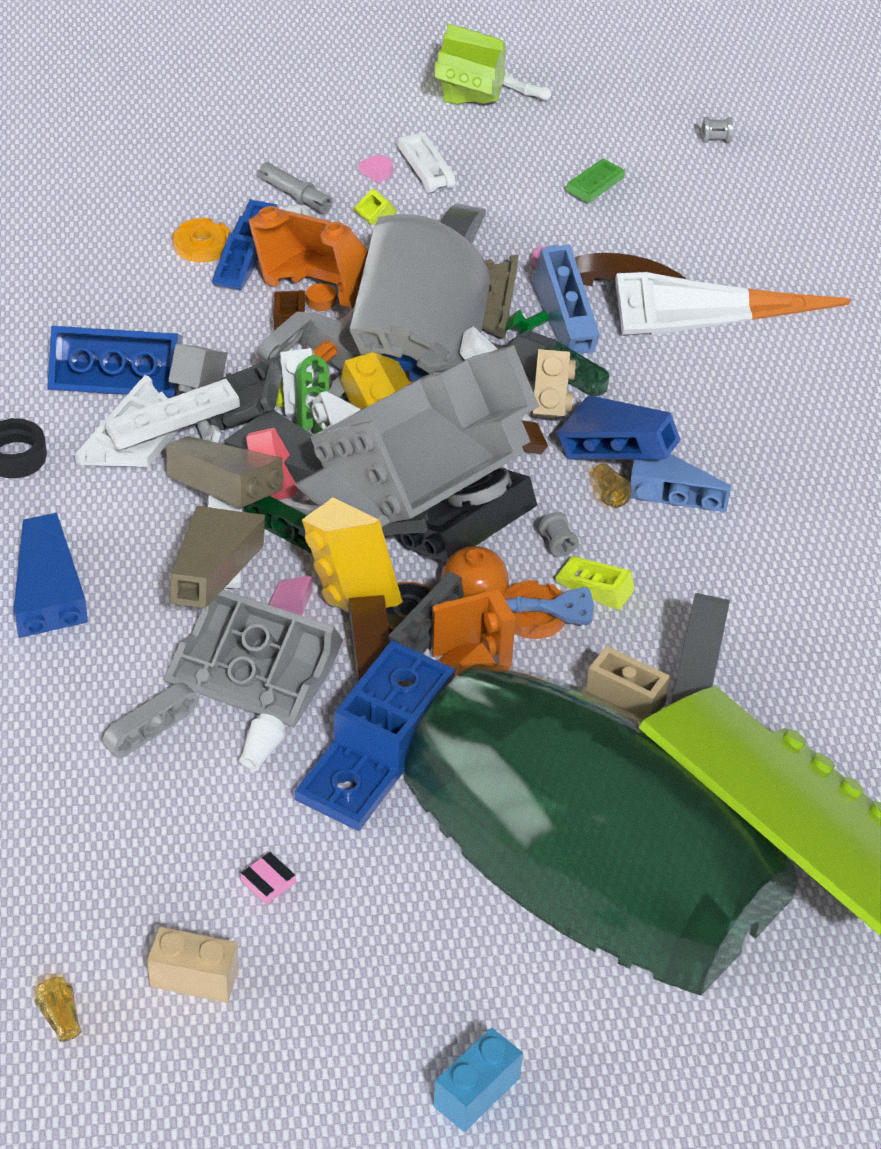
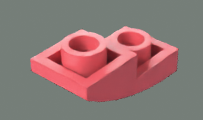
(270, 443)

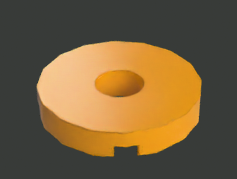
(190, 248)

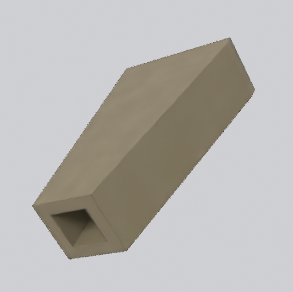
(224, 470)
(213, 553)

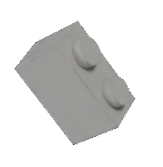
(196, 366)

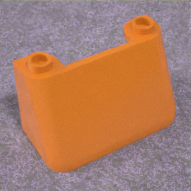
(308, 246)

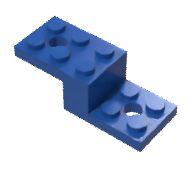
(373, 735)

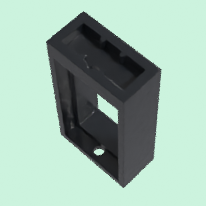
(469, 525)

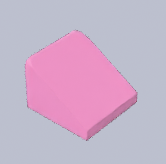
(293, 594)

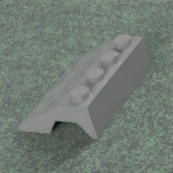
(256, 657)

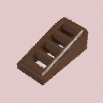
(286, 304)

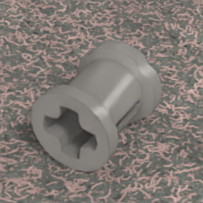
(709, 124)
(556, 529)

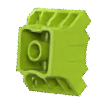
(470, 66)

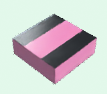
(268, 878)

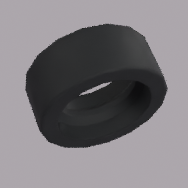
(27, 462)

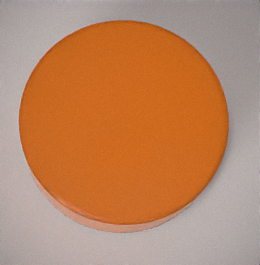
(321, 296)

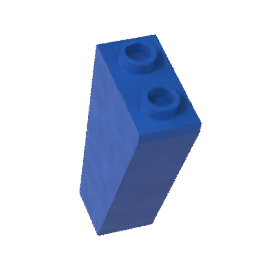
(618, 431)
(47, 581)

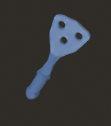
(558, 606)

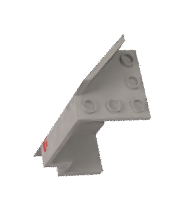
(425, 439)

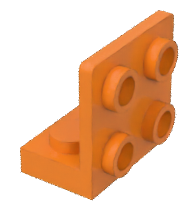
(474, 620)

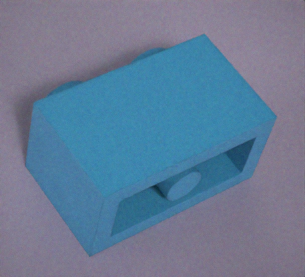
(477, 1079)

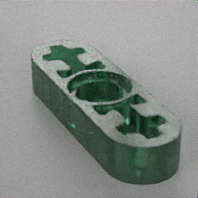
(589, 376)

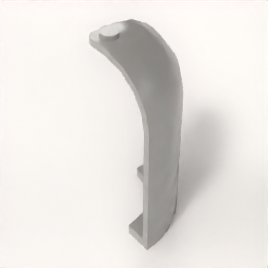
(419, 292)

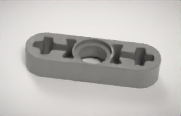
(150, 719)

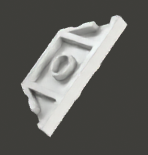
(101, 449)

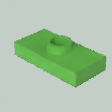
(595, 180)

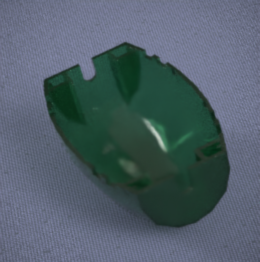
(594, 824)

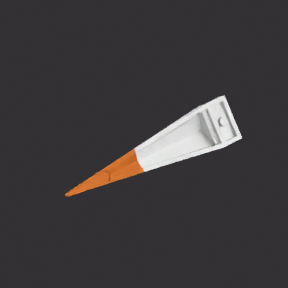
(673, 304)

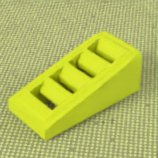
(612, 593)

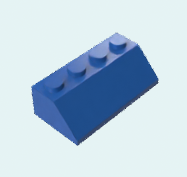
(110, 359)

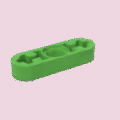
(303, 379)

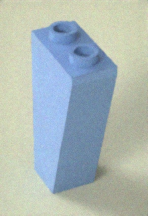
(565, 299)

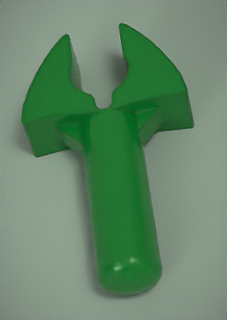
(518, 320)

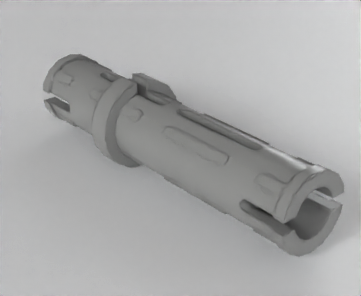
(303, 191)

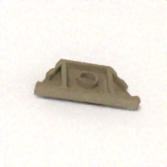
(500, 295)

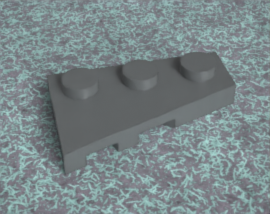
(417, 626)

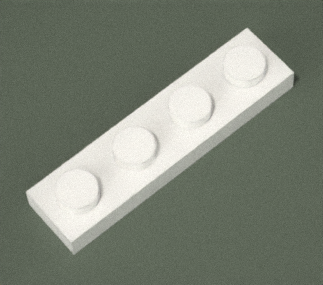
(172, 414)

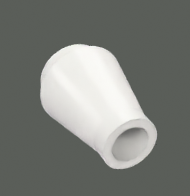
(262, 740)

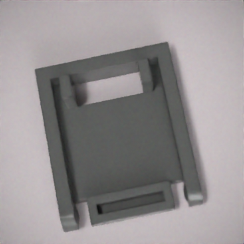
(254, 397)

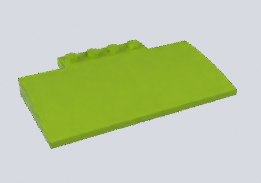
(782, 792)

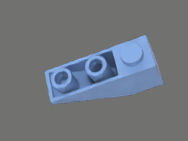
(678, 483)

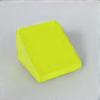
(374, 206)

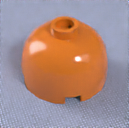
(479, 569)

